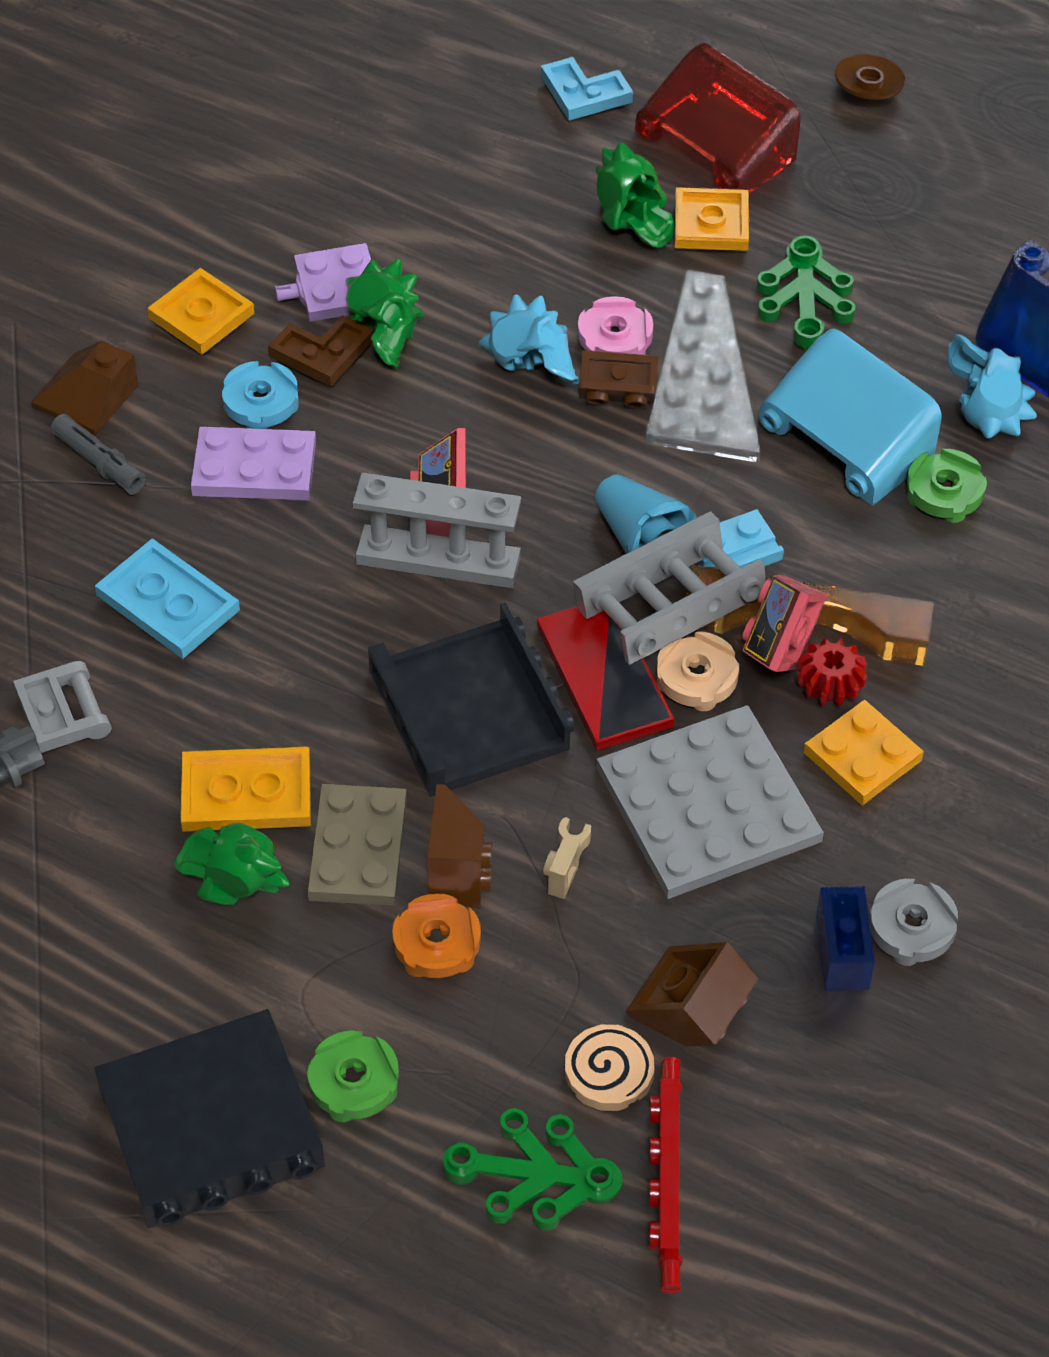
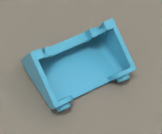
(856, 412)

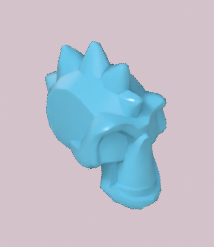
(529, 338)
(994, 392)

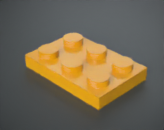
(246, 787)

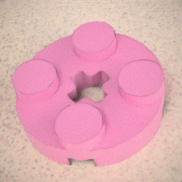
(633, 324)

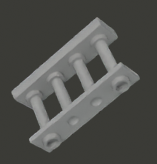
(436, 554)
(656, 561)

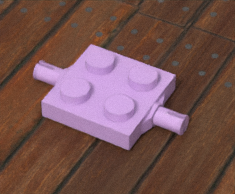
(322, 280)

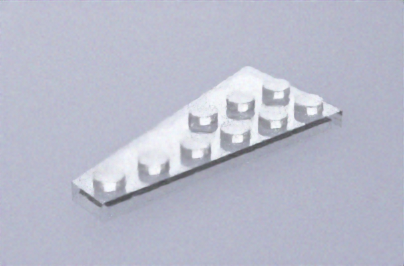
(702, 385)

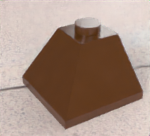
(90, 386)

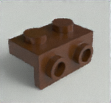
(618, 378)

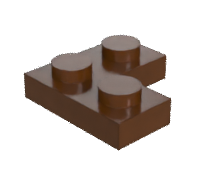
(325, 356)

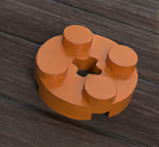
(441, 958)

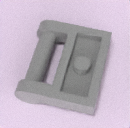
(48, 709)

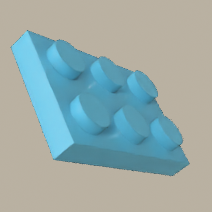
(167, 598)

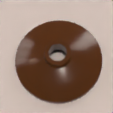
(870, 76)

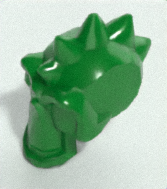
(633, 196)
(387, 304)
(231, 863)

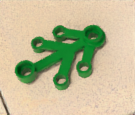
(805, 256)
(538, 1171)

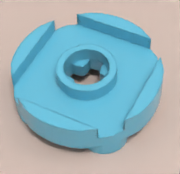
(260, 411)

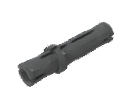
(108, 462)

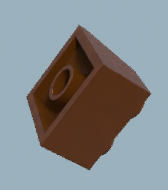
(458, 851)
(694, 993)

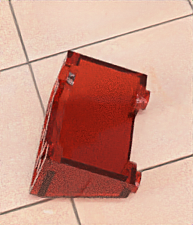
(725, 117)

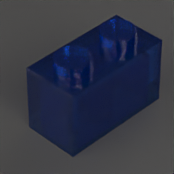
(845, 938)

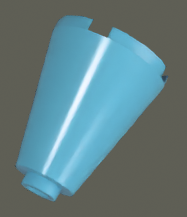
(639, 512)

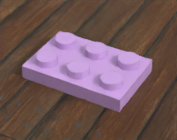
(253, 463)

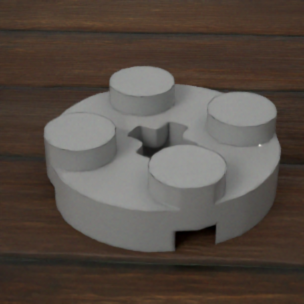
(907, 942)

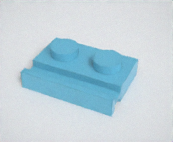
(747, 540)

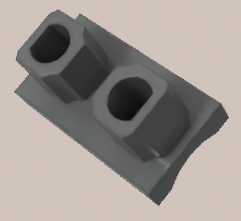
(18, 754)

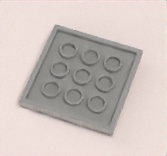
(708, 801)

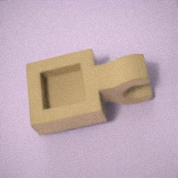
(563, 864)

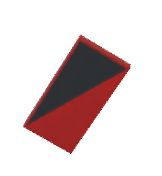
(610, 695)

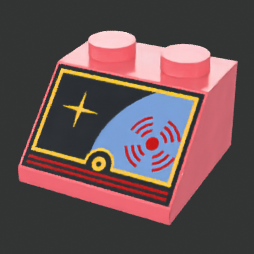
(444, 465)
(783, 623)

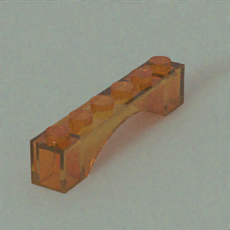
(887, 624)

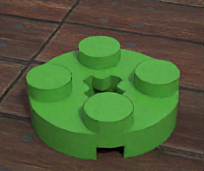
(942, 501)
(353, 1099)

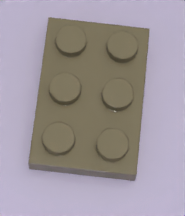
(357, 845)

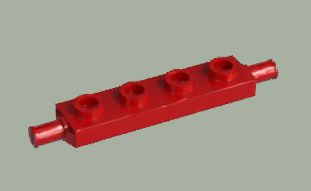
(665, 1189)

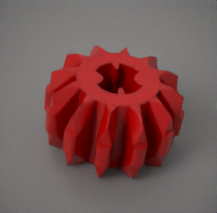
(831, 672)

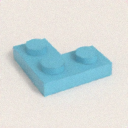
(584, 96)

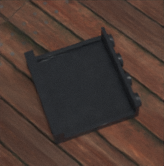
(472, 703)
(210, 1118)

